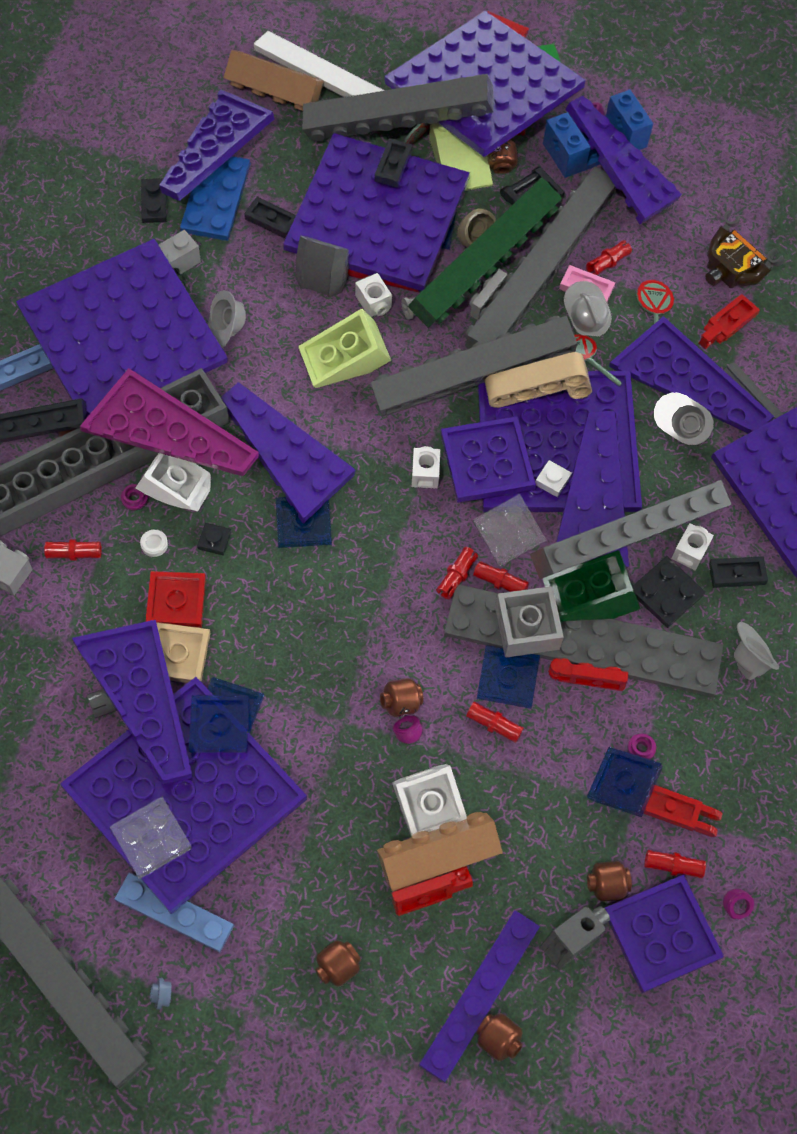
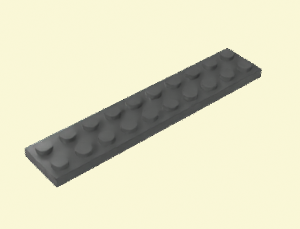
(636, 649)

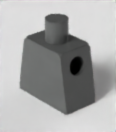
(575, 936)

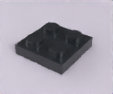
(667, 591)

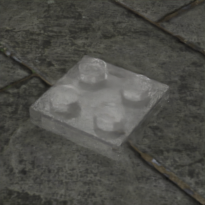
(509, 530)
(150, 837)

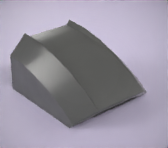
(321, 266)

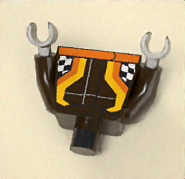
(735, 259)

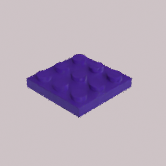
(487, 459)
(663, 933)

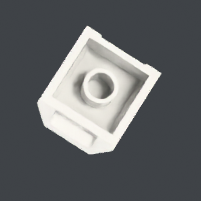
(176, 482)
(429, 799)

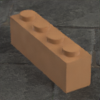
(272, 79)
(439, 850)

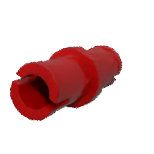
(609, 258)
(73, 549)
(457, 573)
(499, 578)
(494, 722)
(675, 864)

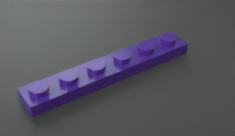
(479, 996)

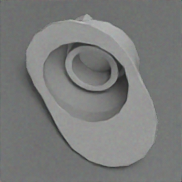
(587, 309)
(226, 317)
(683, 418)
(752, 653)

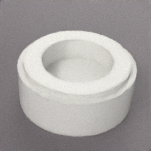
(154, 543)

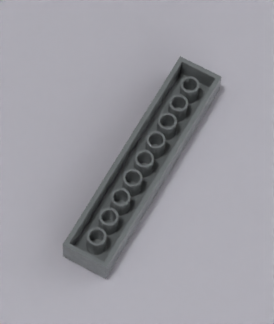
(85, 462)

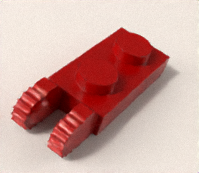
(588, 675)
(681, 811)

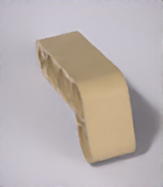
(540, 379)

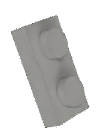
(484, 298)

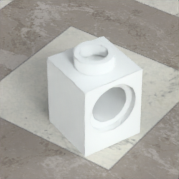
(373, 287)
(422, 476)
(688, 555)

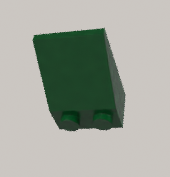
(594, 590)

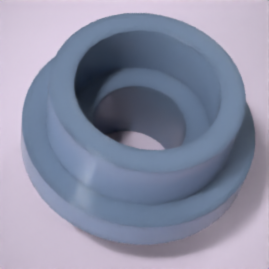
(160, 993)

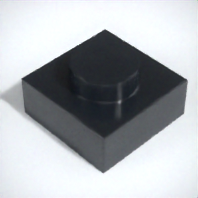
(214, 539)

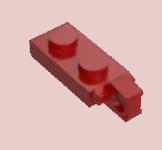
(728, 321)
(431, 891)

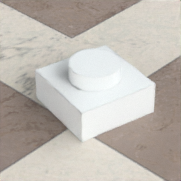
(553, 478)

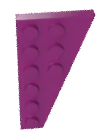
(156, 421)

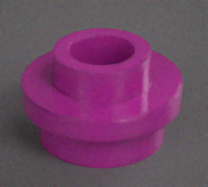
(129, 491)
(645, 740)

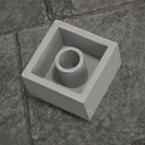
(529, 621)

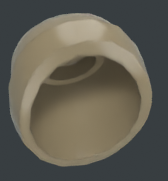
(474, 225)

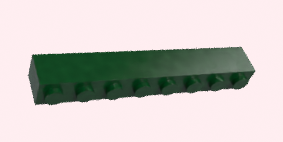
(484, 252)

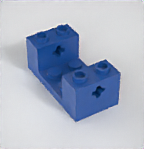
(570, 146)

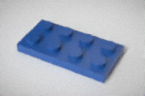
(216, 200)

